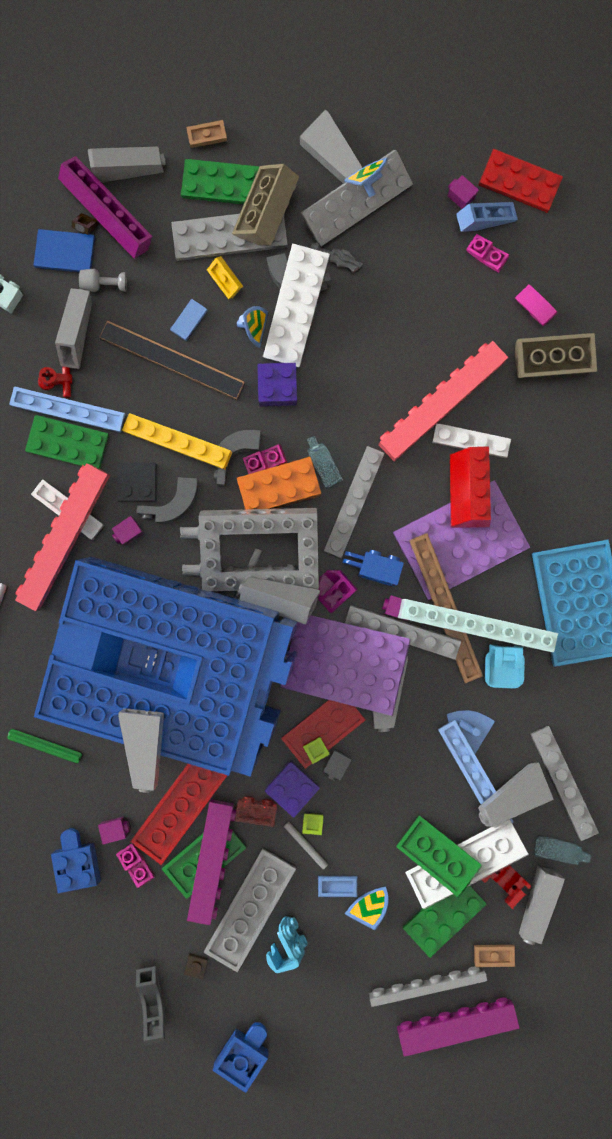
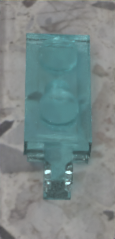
(323, 463)
(560, 851)

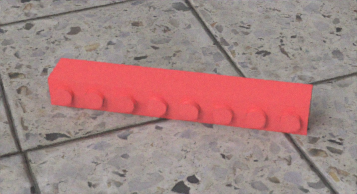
(445, 399)
(62, 537)

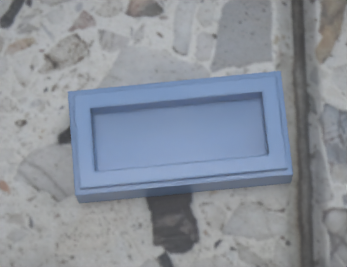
(188, 320)
(337, 886)

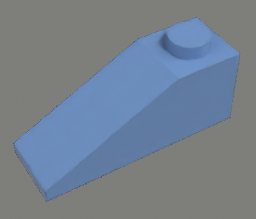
(485, 215)

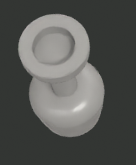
(90, 280)

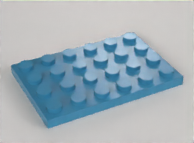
(577, 600)

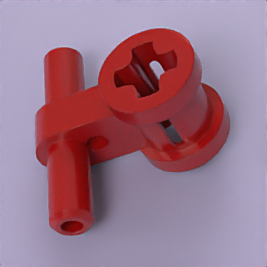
(63, 378)

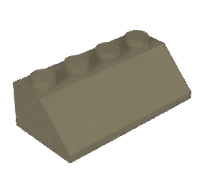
(266, 204)

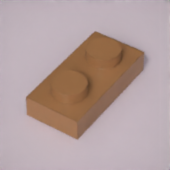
(206, 134)
(494, 955)

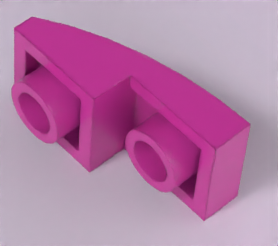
(486, 253)
(536, 305)
(265, 459)
(135, 865)

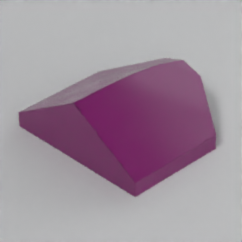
(335, 589)

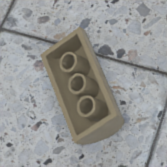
(555, 355)

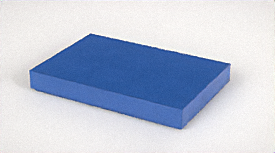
(63, 250)

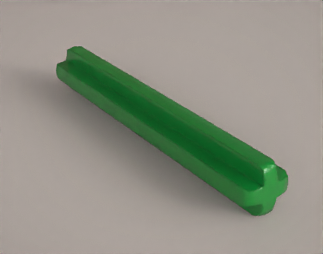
(44, 746)

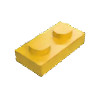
(224, 277)

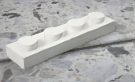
(465, 438)
(53, 499)

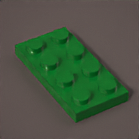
(217, 181)
(66, 442)
(439, 856)
(183, 866)
(442, 920)

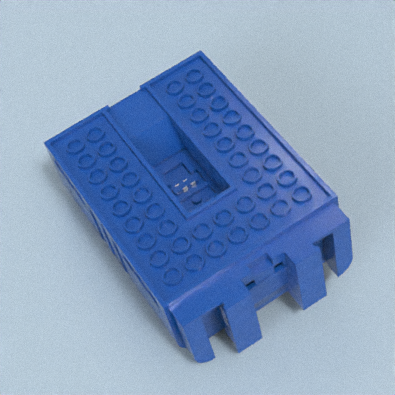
(169, 651)

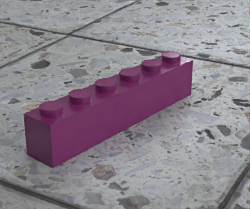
(104, 207)
(210, 862)
(457, 1026)

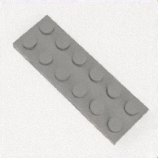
(351, 202)
(214, 238)
(250, 910)

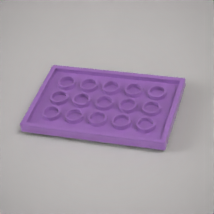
(465, 550)
(348, 664)

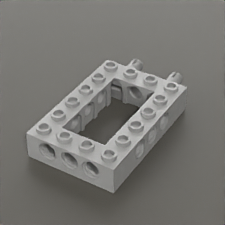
(253, 521)

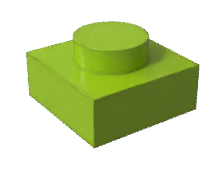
(316, 750)
(312, 823)

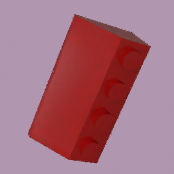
(470, 488)

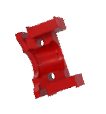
(506, 879)

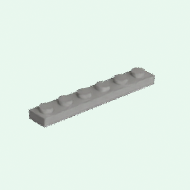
(354, 502)
(419, 636)
(564, 783)
(435, 984)

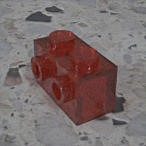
(256, 812)

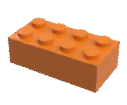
(280, 485)

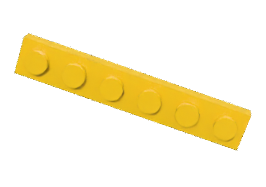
(177, 441)

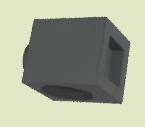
(336, 765)

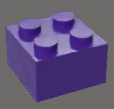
(277, 384)
(292, 788)

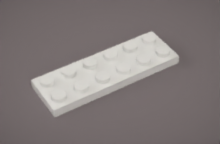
(296, 304)
(491, 848)

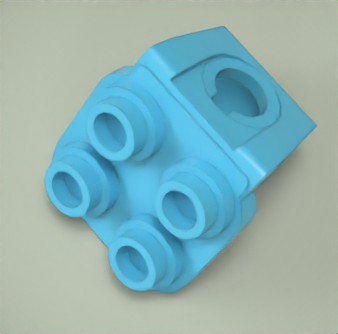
(504, 666)
(292, 943)

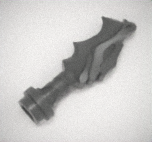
(340, 257)

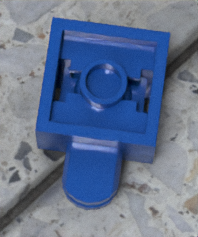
(376, 567)
(74, 863)
(241, 1054)

